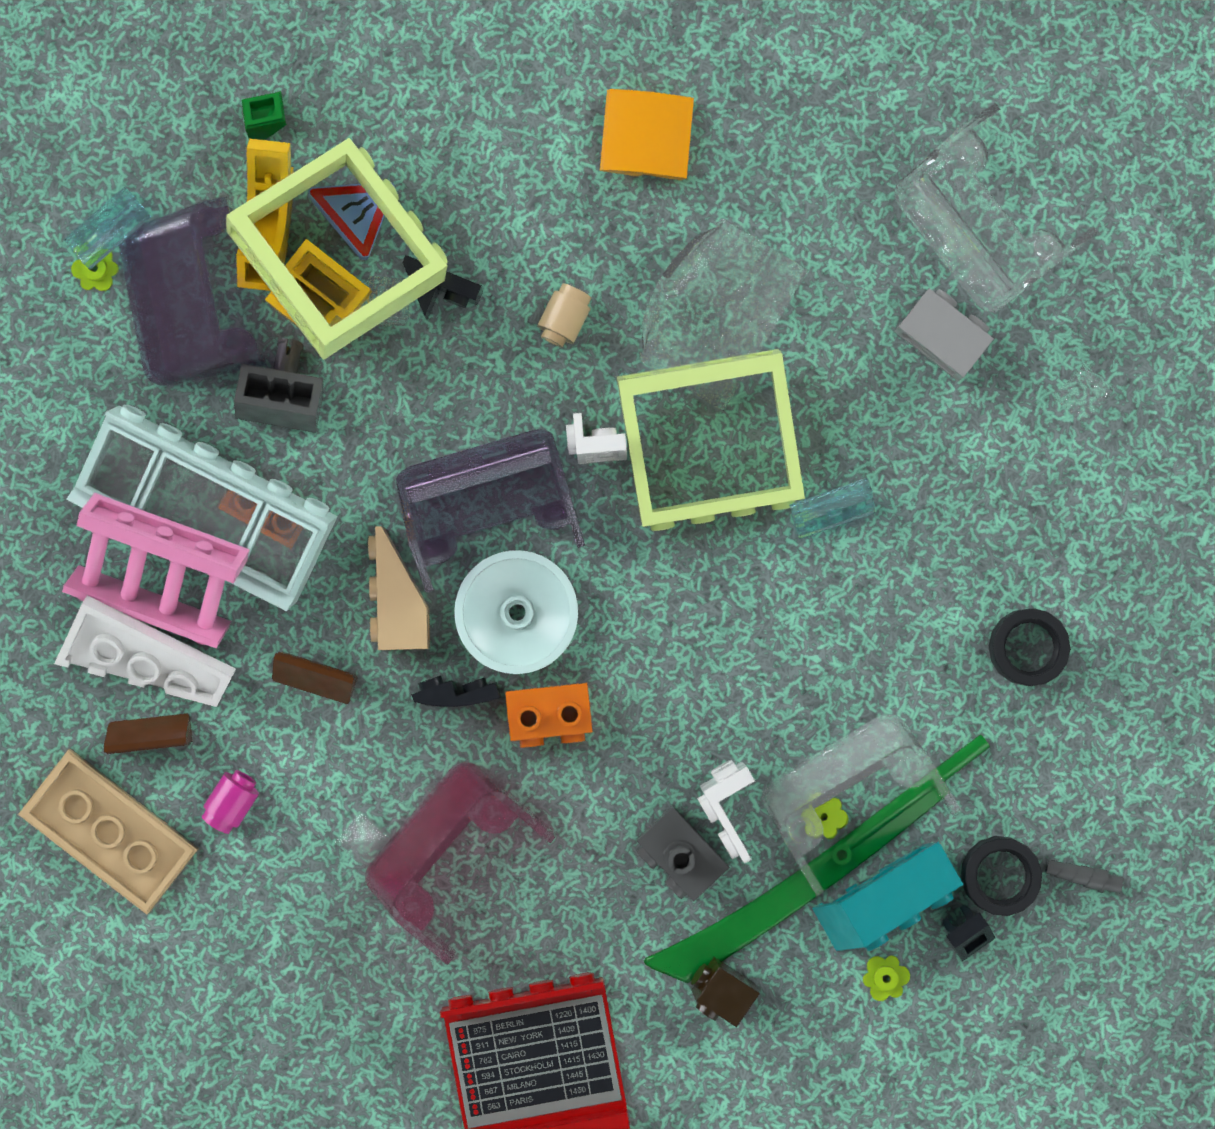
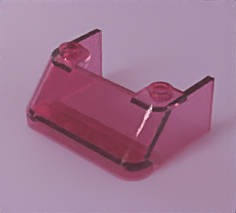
(459, 797)

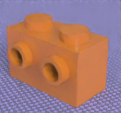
(549, 713)

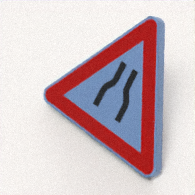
(351, 215)

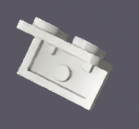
(726, 781)

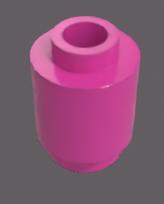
(230, 801)

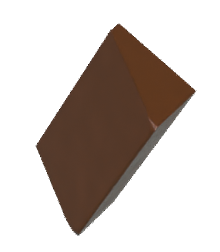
(313, 677)
(148, 733)

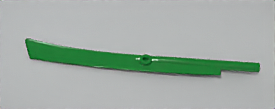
(793, 893)

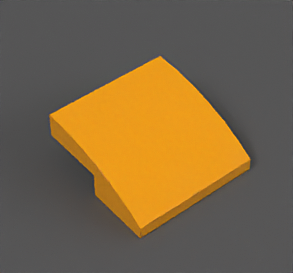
(646, 134)

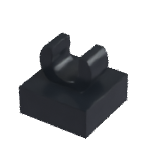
(970, 935)

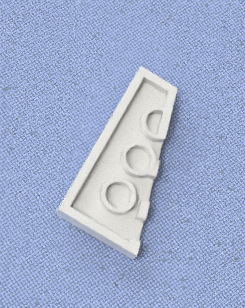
(142, 654)

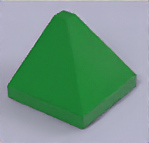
(263, 115)

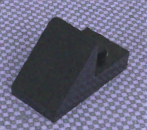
(456, 289)

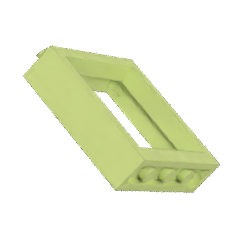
(286, 289)
(700, 373)

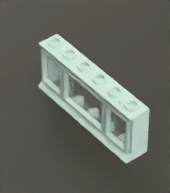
(197, 488)

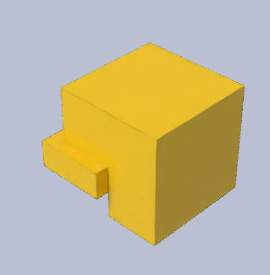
(325, 282)

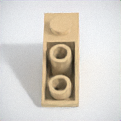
(401, 609)

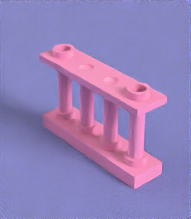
(166, 539)

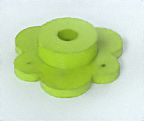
(99, 279)
(836, 816)
(877, 968)

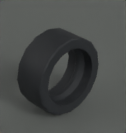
(1060, 652)
(1022, 899)

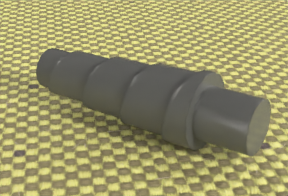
(1089, 877)

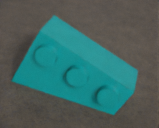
(889, 899)

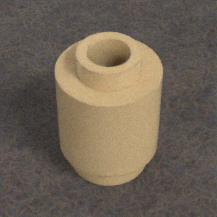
(564, 315)

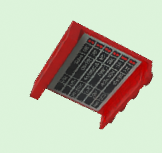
(537, 1058)

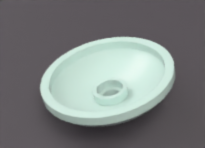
(485, 607)

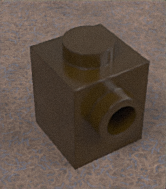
(723, 992)

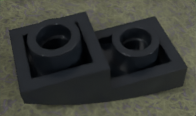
(437, 693)

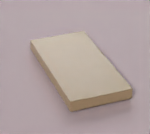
(108, 831)

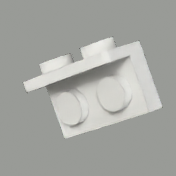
(600, 447)

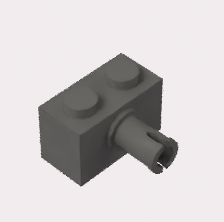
(280, 394)
(681, 854)

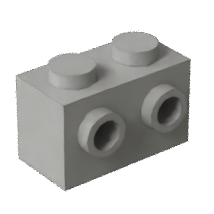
(945, 333)

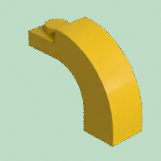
(266, 165)

